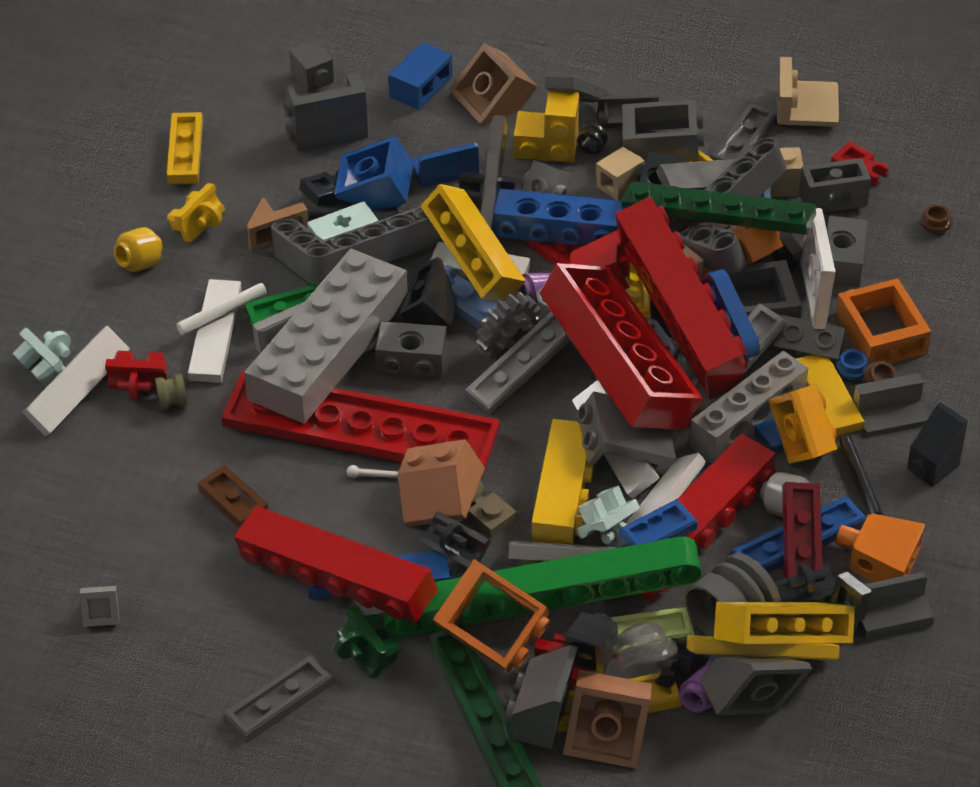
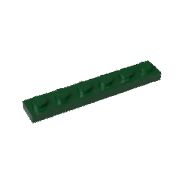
(725, 207)
(482, 711)

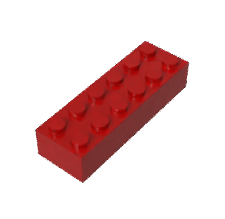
(681, 298)
(620, 347)

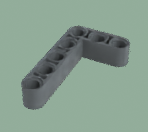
(746, 176)
(383, 240)

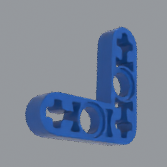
(728, 300)

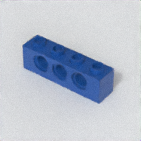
(553, 217)

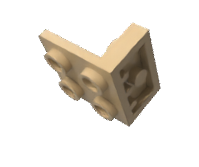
(805, 101)

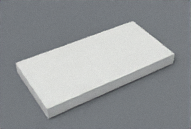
(818, 271)

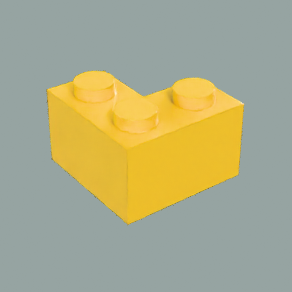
(549, 134)

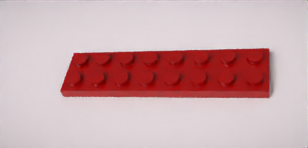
(365, 424)

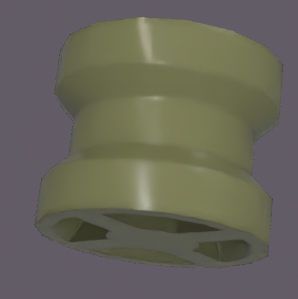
(171, 392)

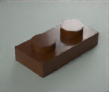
(230, 495)

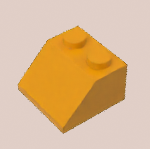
(803, 424)

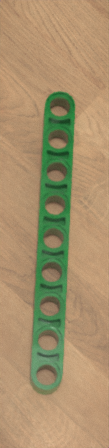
(569, 582)

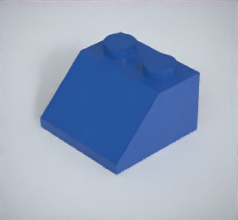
(375, 175)

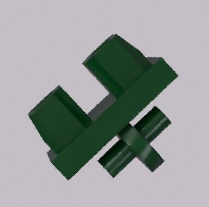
(361, 641)

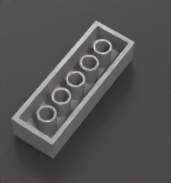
(326, 336)

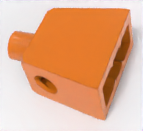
(883, 546)

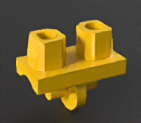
(198, 213)

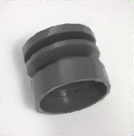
(733, 580)

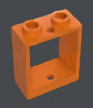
(908, 341)
(463, 595)

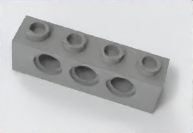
(745, 406)

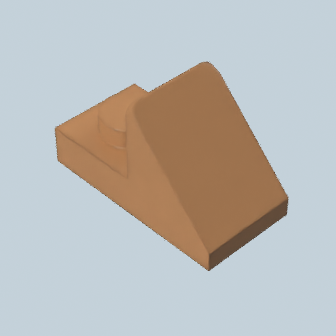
(260, 223)

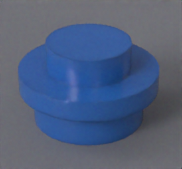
(852, 364)

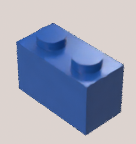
(420, 75)

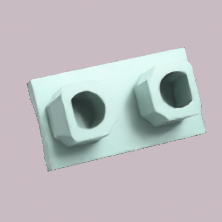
(32, 349)
(606, 515)

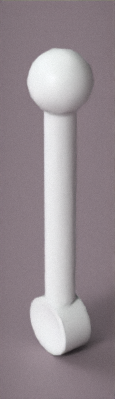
(353, 472)

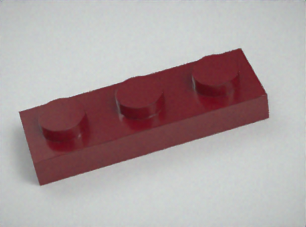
(801, 526)

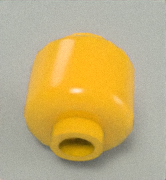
(138, 249)

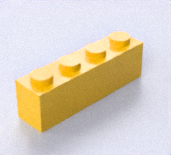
(472, 243)
(562, 485)
(783, 622)

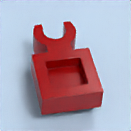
(853, 151)

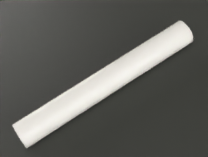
(221, 308)

